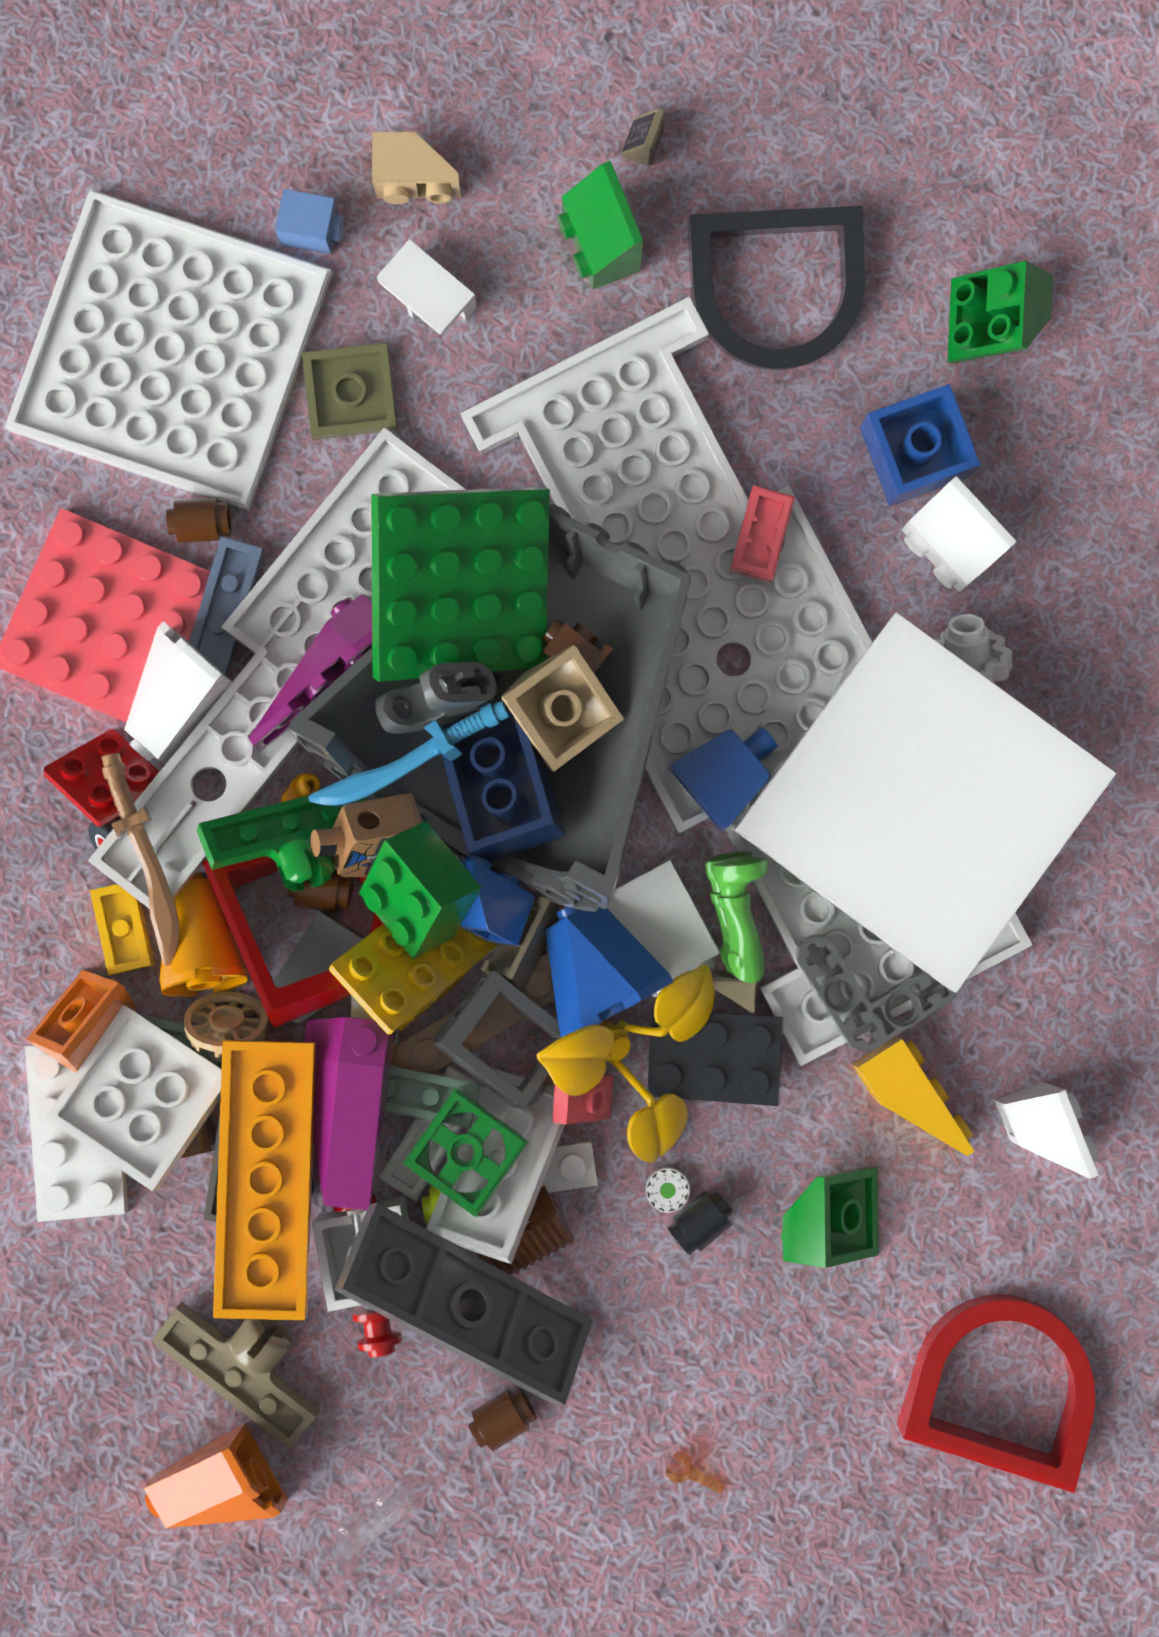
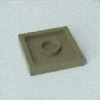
(349, 391)

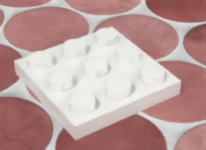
(139, 1098)

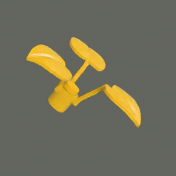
(580, 1058)

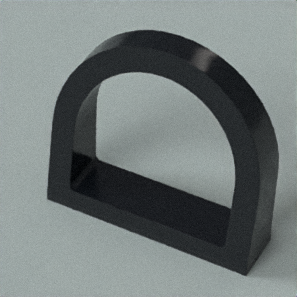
(843, 220)

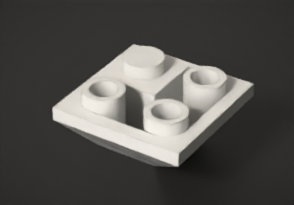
(1046, 1123)

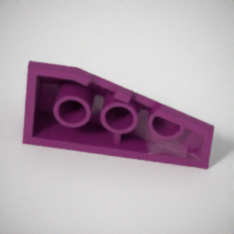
(349, 1105)

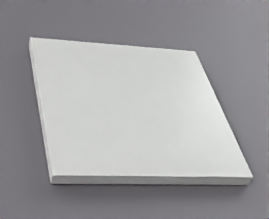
(169, 350)
(925, 802)

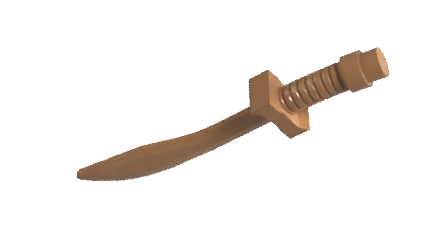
(161, 902)

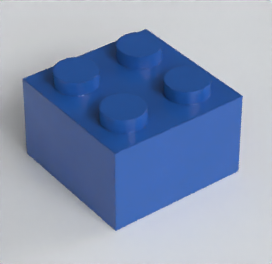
(919, 444)

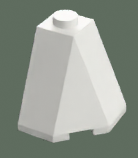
(172, 695)

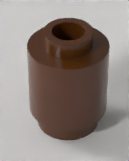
(199, 520)
(327, 897)
(502, 1419)

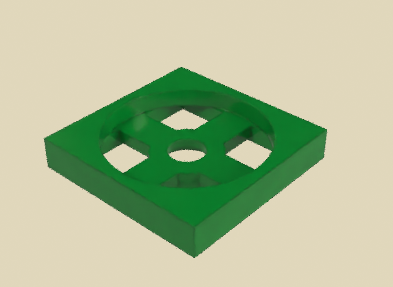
(419, 1161)

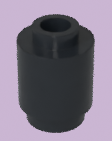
(701, 1222)

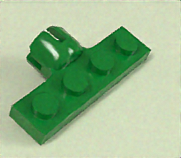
(273, 832)

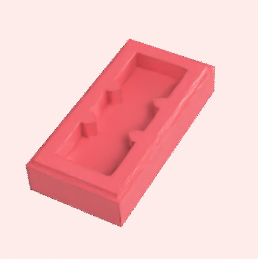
(762, 534)
(587, 1107)

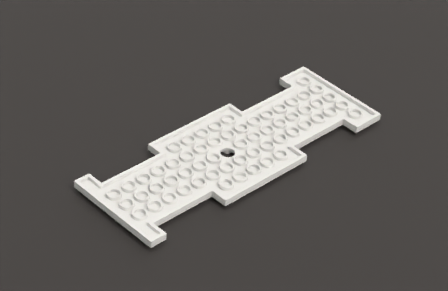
(636, 456)

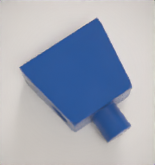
(725, 773)

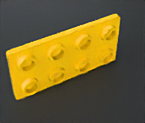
(402, 988)

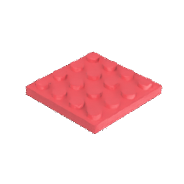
(95, 613)

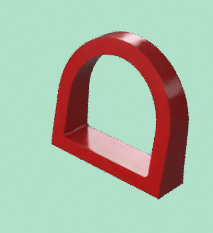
(284, 1002)
(1064, 1462)

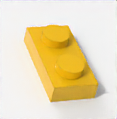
(121, 929)

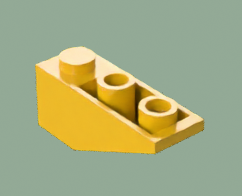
(899, 1084)

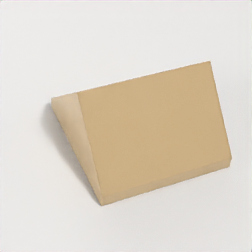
(561, 706)

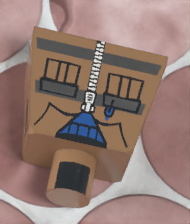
(362, 831)

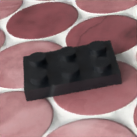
(726, 1061)

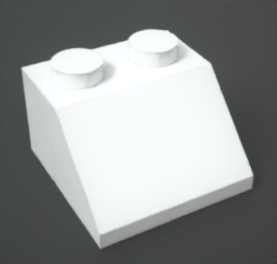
(957, 535)

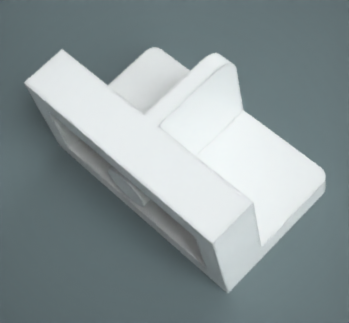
(426, 288)

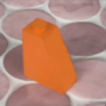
(217, 1484)

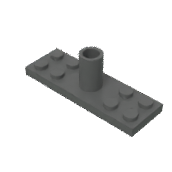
(464, 1304)

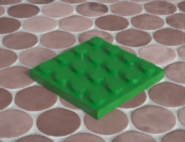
(459, 579)

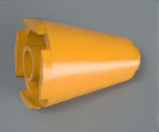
(206, 947)

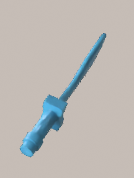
(368, 782)

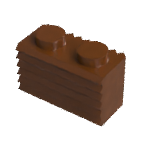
(543, 1233)

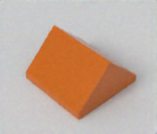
(80, 1018)

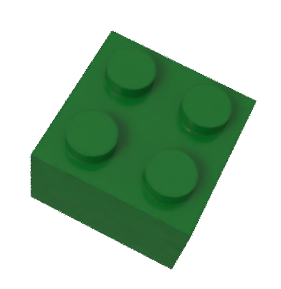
(419, 889)

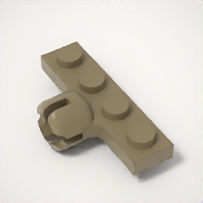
(240, 1369)

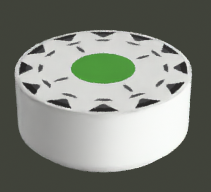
(667, 1189)

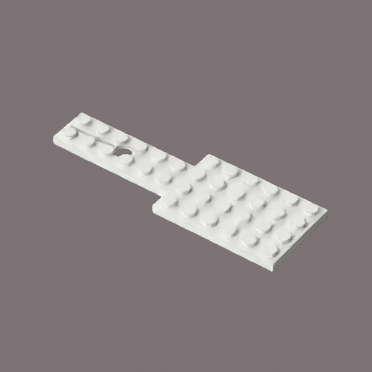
(278, 625)

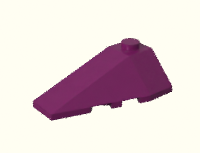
(333, 652)

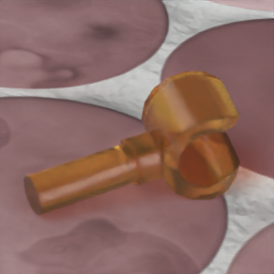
(693, 1474)

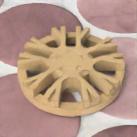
(225, 1021)

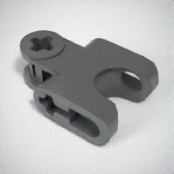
(444, 695)

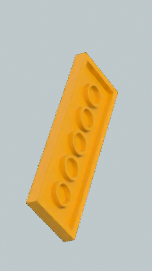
(264, 1180)

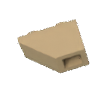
(410, 168)

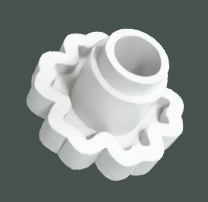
(977, 646)

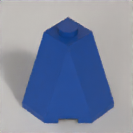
(598, 968)

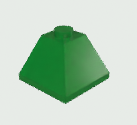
(833, 1220)

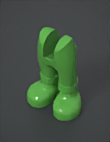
(741, 942)

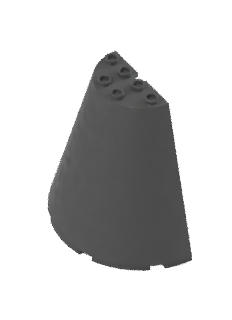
(627, 604)

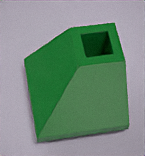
(998, 310)

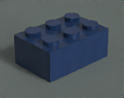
(502, 792)

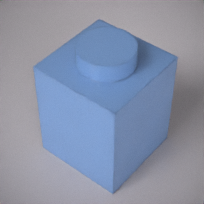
(309, 222)

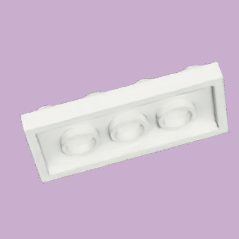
(67, 1174)
(506, 1214)

